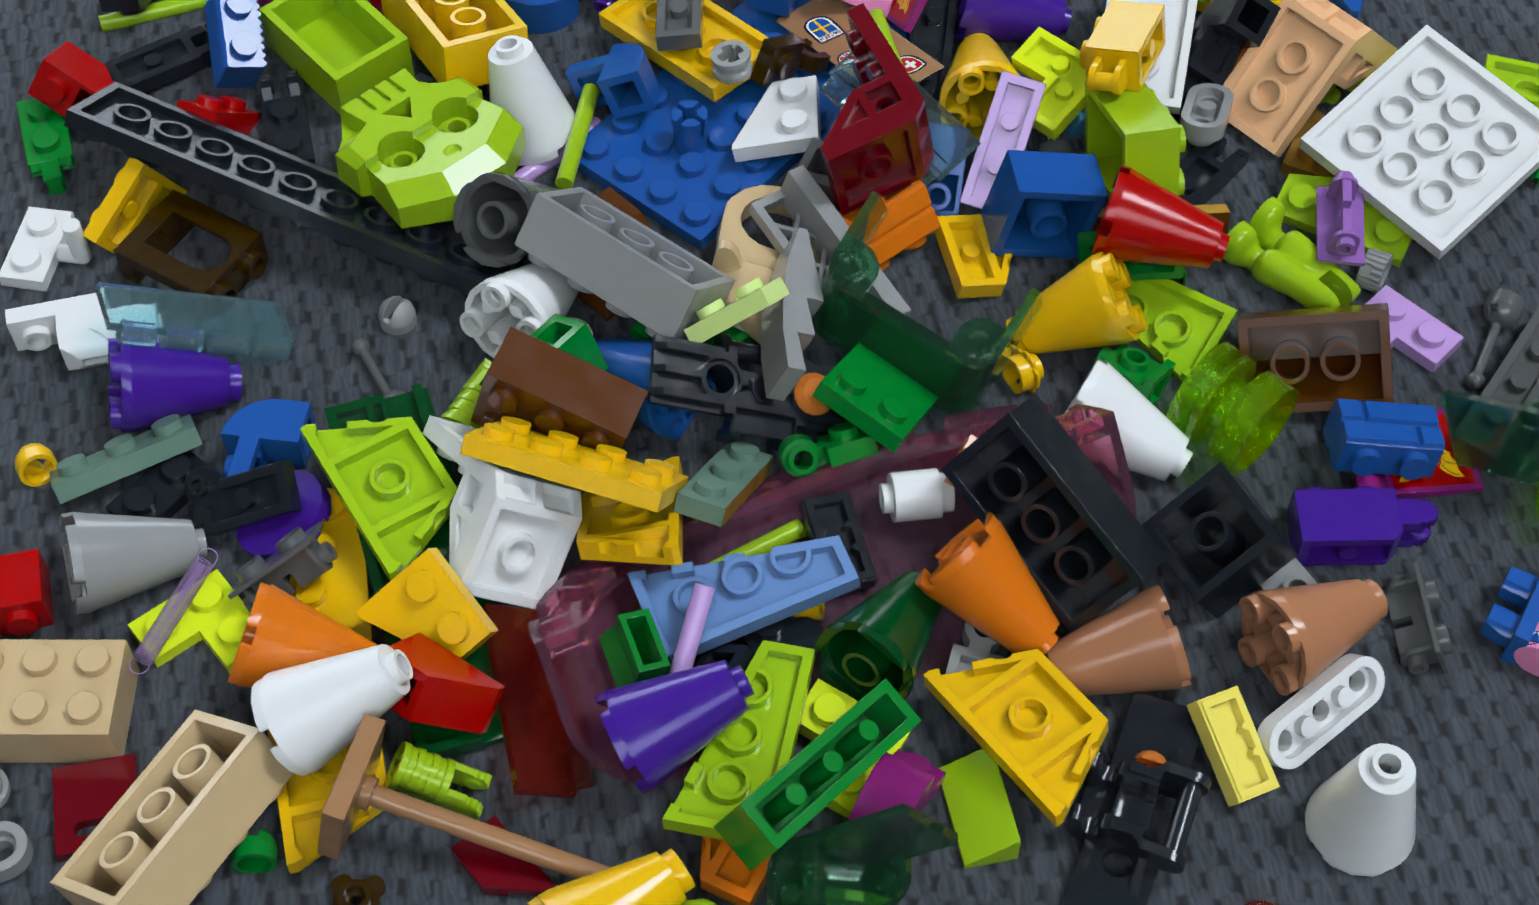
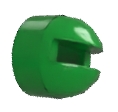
(255, 854)

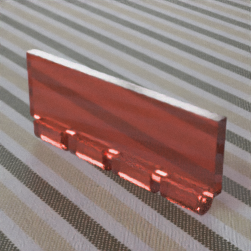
(529, 718)

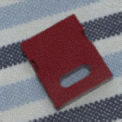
(85, 796)

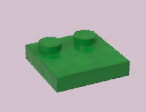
(875, 397)

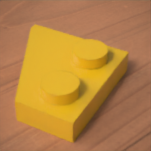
(130, 199)
(969, 258)
(430, 601)

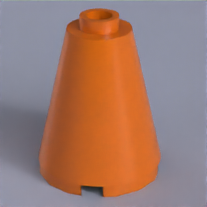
(991, 588)
(287, 634)

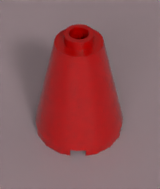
(1157, 226)

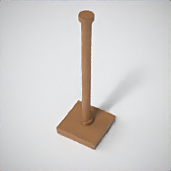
(359, 789)

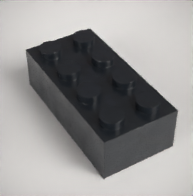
(1057, 512)

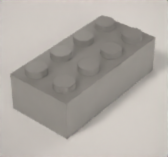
(620, 261)

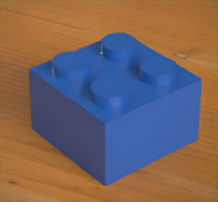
(1043, 203)

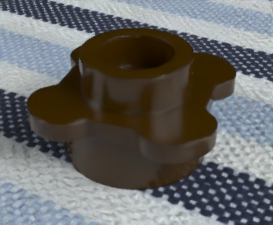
(368, 890)

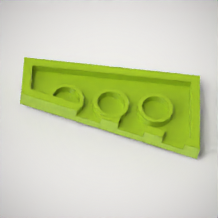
(751, 746)

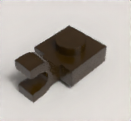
(783, 56)

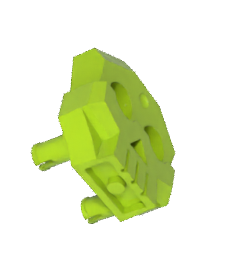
(422, 144)

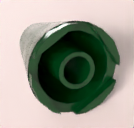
(879, 639)

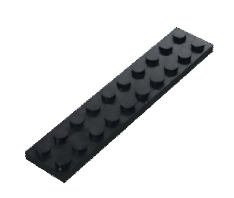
(273, 183)

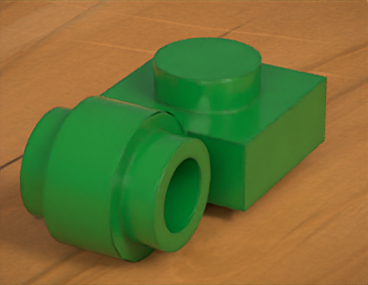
(842, 445)

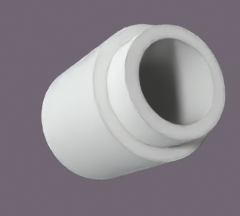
(916, 495)

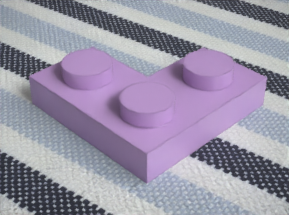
(1416, 331)

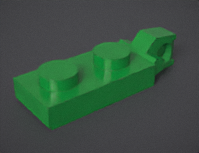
(46, 143)

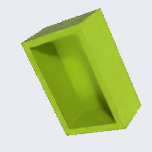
(336, 45)
(1136, 133)

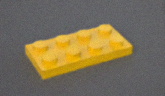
(636, 23)
(564, 461)

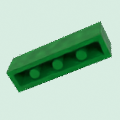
(817, 774)

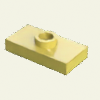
(1233, 746)

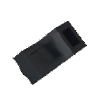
(1224, 31)

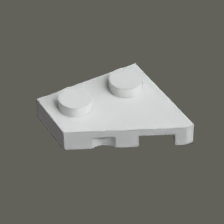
(781, 121)

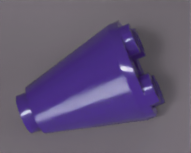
(165, 383)

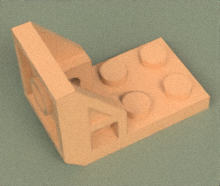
(1296, 66)

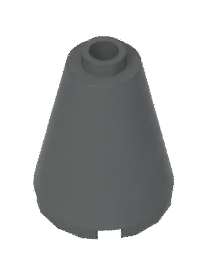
(492, 214)

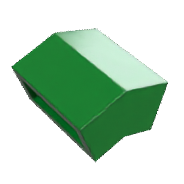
(634, 648)

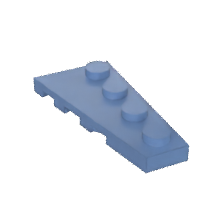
(748, 590)

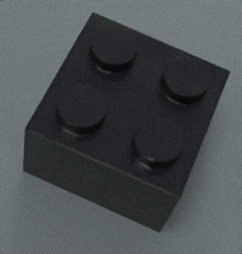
(1219, 540)

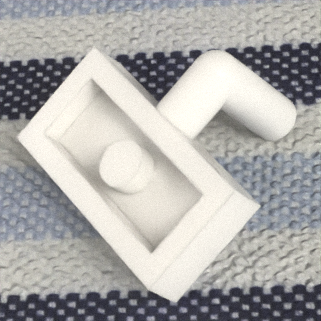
(39, 246)

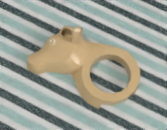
(741, 255)

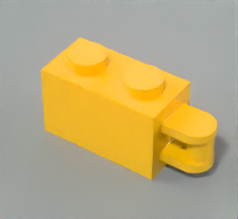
(1123, 46)

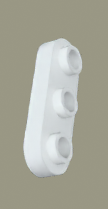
(1295, 733)

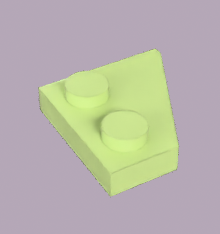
(750, 300)

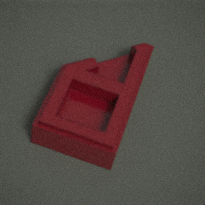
(497, 872)

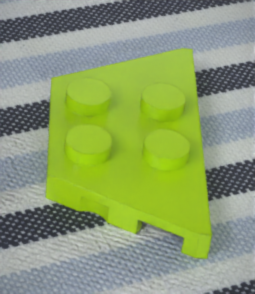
(386, 484)

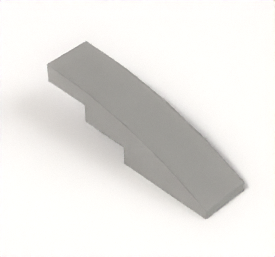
(788, 322)

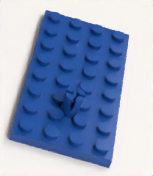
(680, 155)

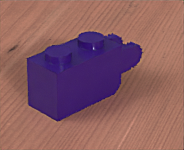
(1355, 525)

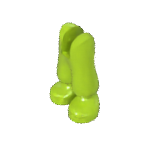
(1287, 260)

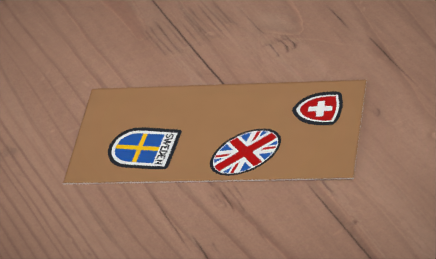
(825, 26)

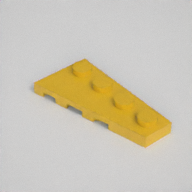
(347, 584)

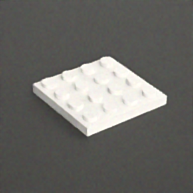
(1430, 140)

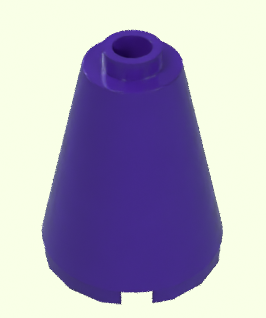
(1011, 18)
(672, 717)

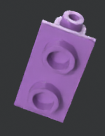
(1340, 222)

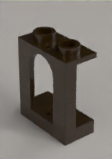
(148, 245)

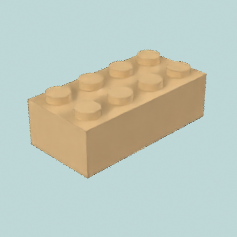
(65, 699)
(177, 817)

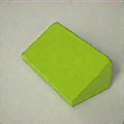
(980, 810)

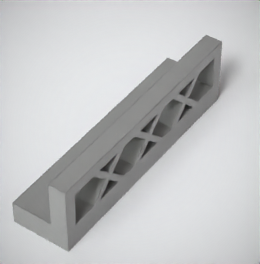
(825, 226)

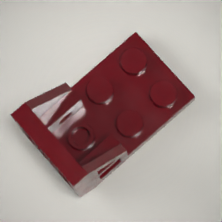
(882, 129)

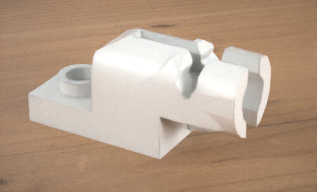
(69, 322)

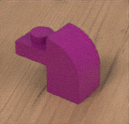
(896, 781)

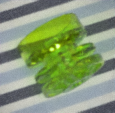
(1231, 407)

